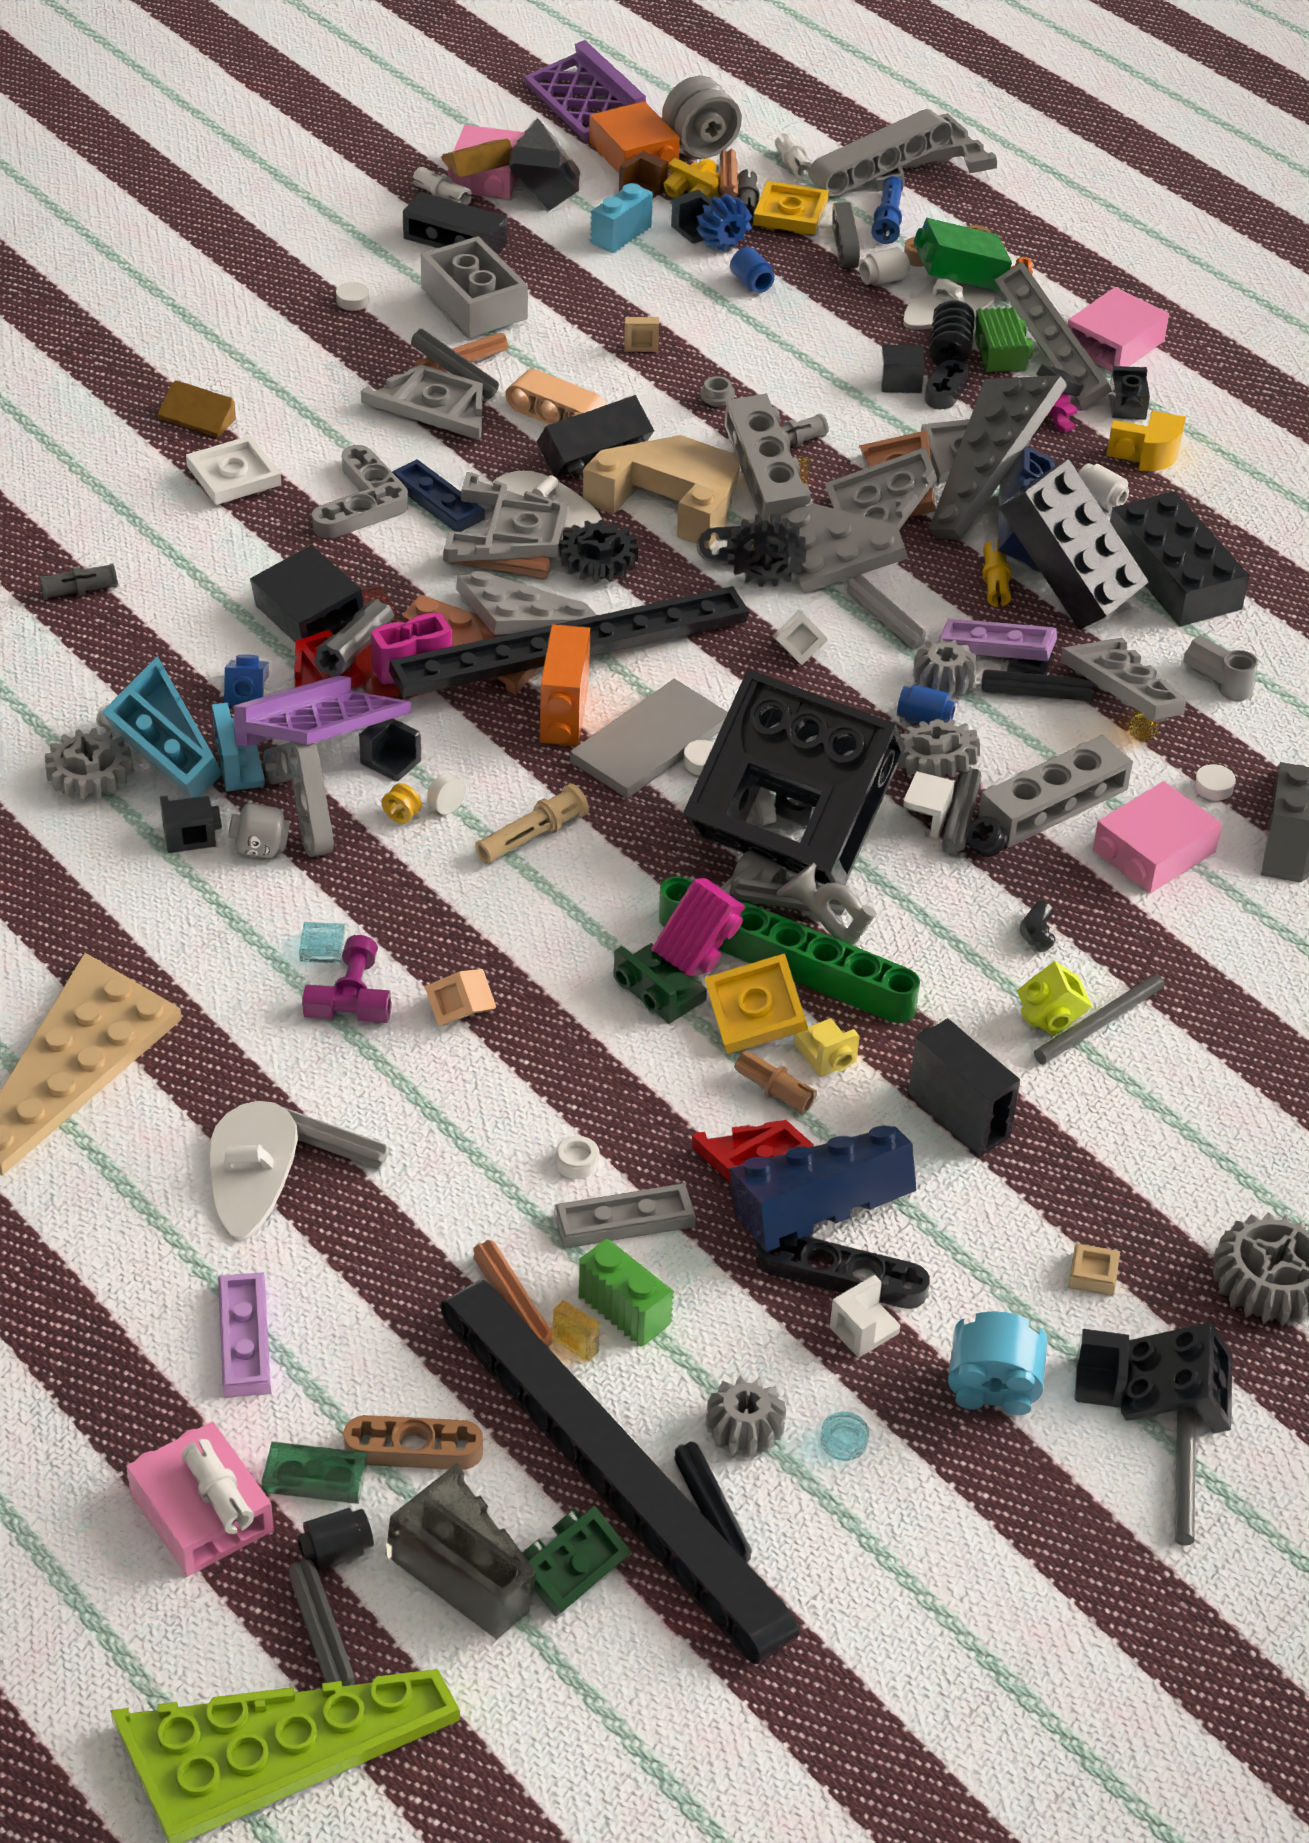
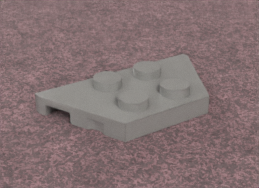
(432, 398)

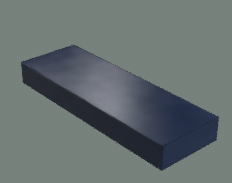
(438, 496)

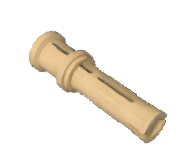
(546, 816)

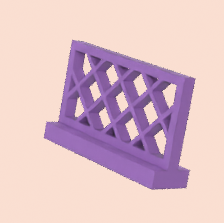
(591, 68)
(312, 713)

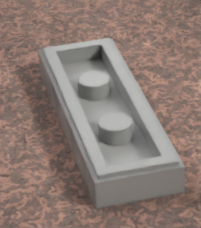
(624, 1215)

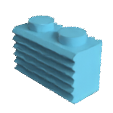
(621, 217)

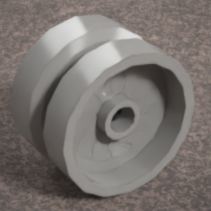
(702, 116)

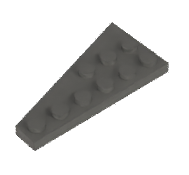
(996, 434)

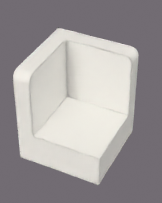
(800, 637)
(930, 797)
(861, 1318)

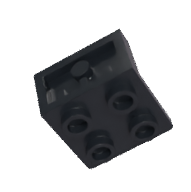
(1178, 1373)

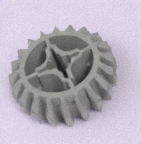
(1265, 1268)

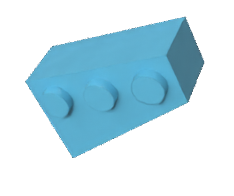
(163, 731)

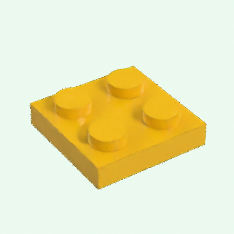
(790, 207)
(756, 1003)

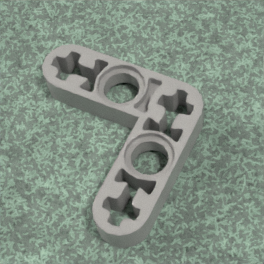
(380, 498)
(302, 766)

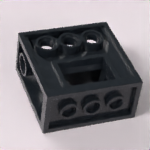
(803, 751)

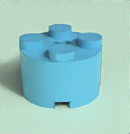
(997, 1362)

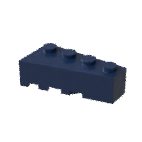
(1024, 470)
(821, 1183)

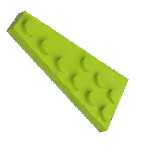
(258, 1747)

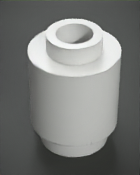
(884, 266)
(1105, 486)

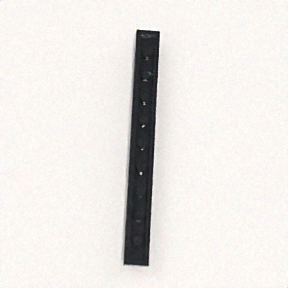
(528, 648)

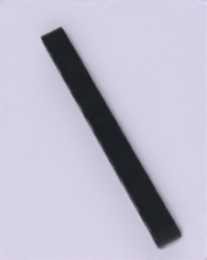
(621, 1473)

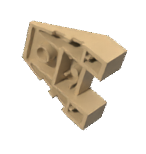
(672, 467)

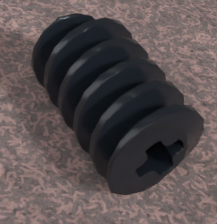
(952, 332)

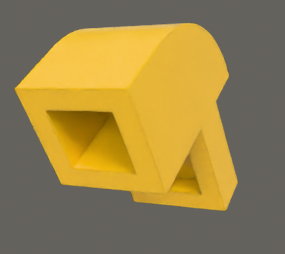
(1151, 445)

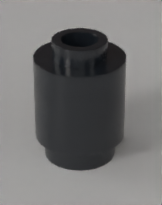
(335, 1537)

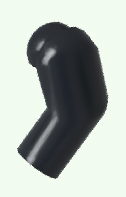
(1035, 929)

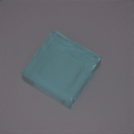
(322, 942)

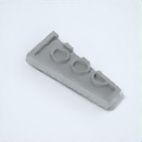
(1123, 675)

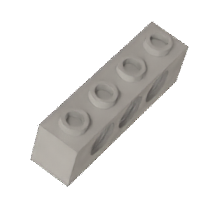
(765, 456)
(1057, 789)

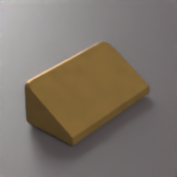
(478, 157)
(197, 409)

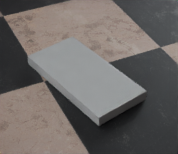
(648, 738)

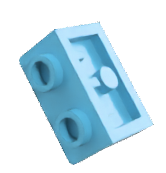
(238, 763)

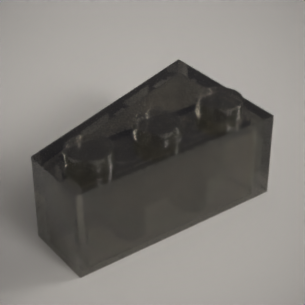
(461, 1554)

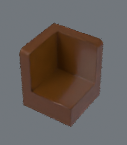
(645, 171)

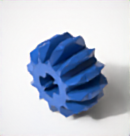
(724, 222)

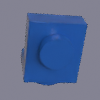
(244, 679)

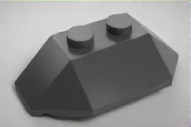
(1288, 827)

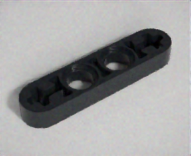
(844, 1262)

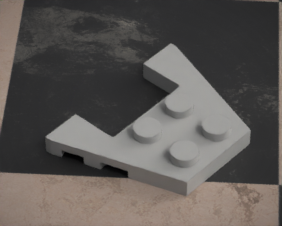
(959, 145)
(519, 526)

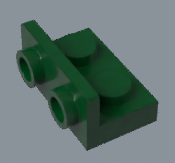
(657, 983)
(575, 1558)

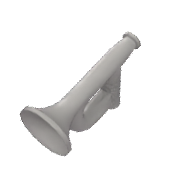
(804, 889)

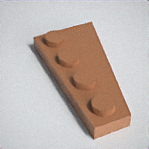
(465, 629)

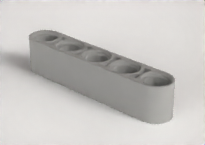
(880, 152)

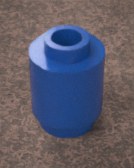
(752, 270)
(925, 705)

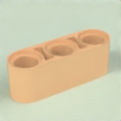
(549, 397)

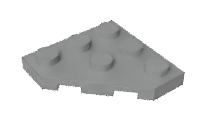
(886, 489)
(842, 544)
(515, 607)

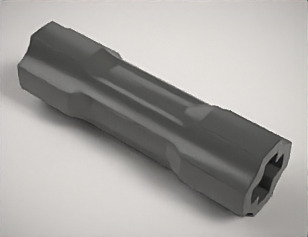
(341, 649)

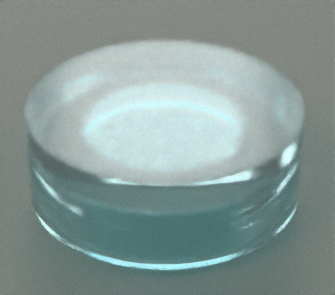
(844, 1436)

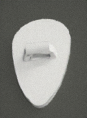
(921, 309)
(548, 486)
(250, 1164)

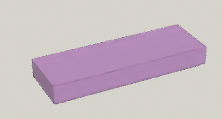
(1001, 638)
(244, 1335)

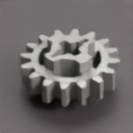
(939, 748)
(88, 763)

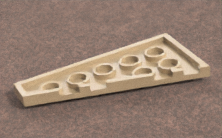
(80, 1047)

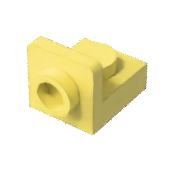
(828, 1047)

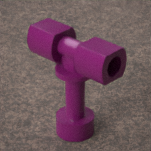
(349, 992)

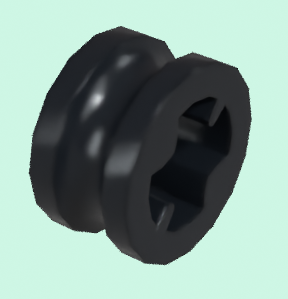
(981, 827)

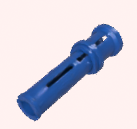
(888, 215)

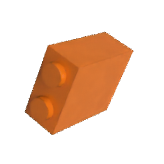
(630, 130)
(564, 685)

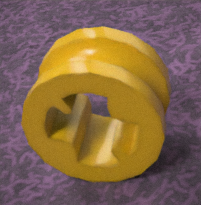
(401, 803)

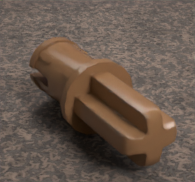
(776, 1081)

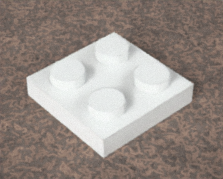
(233, 470)

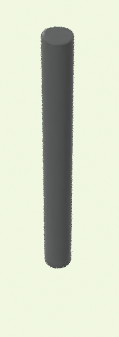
(1098, 1019)
(1185, 1477)

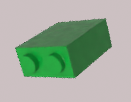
(961, 253)

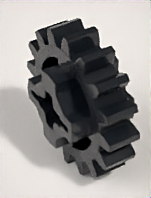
(766, 550)
(598, 551)

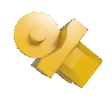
(692, 177)

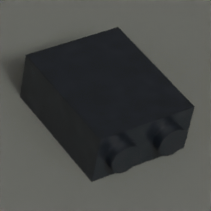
(306, 595)
(963, 1087)

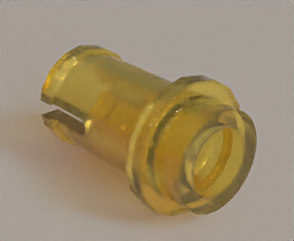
(1142, 728)

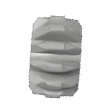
(945, 667)
(745, 1416)

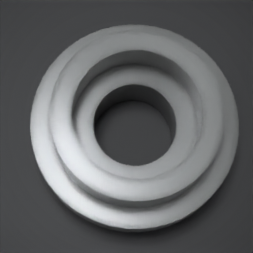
(717, 391)

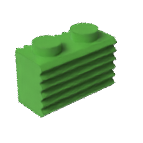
(1002, 340)
(625, 1292)

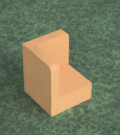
(460, 996)

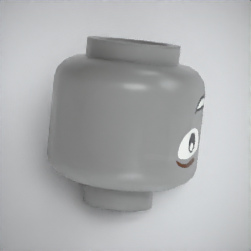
(259, 830)

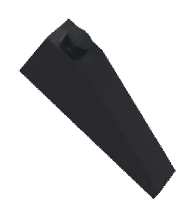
(544, 166)

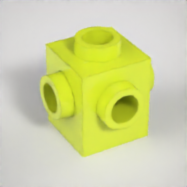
(1053, 999)

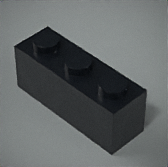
(445, 222)
(578, 439)

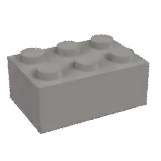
(474, 286)

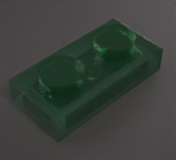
(314, 1472)

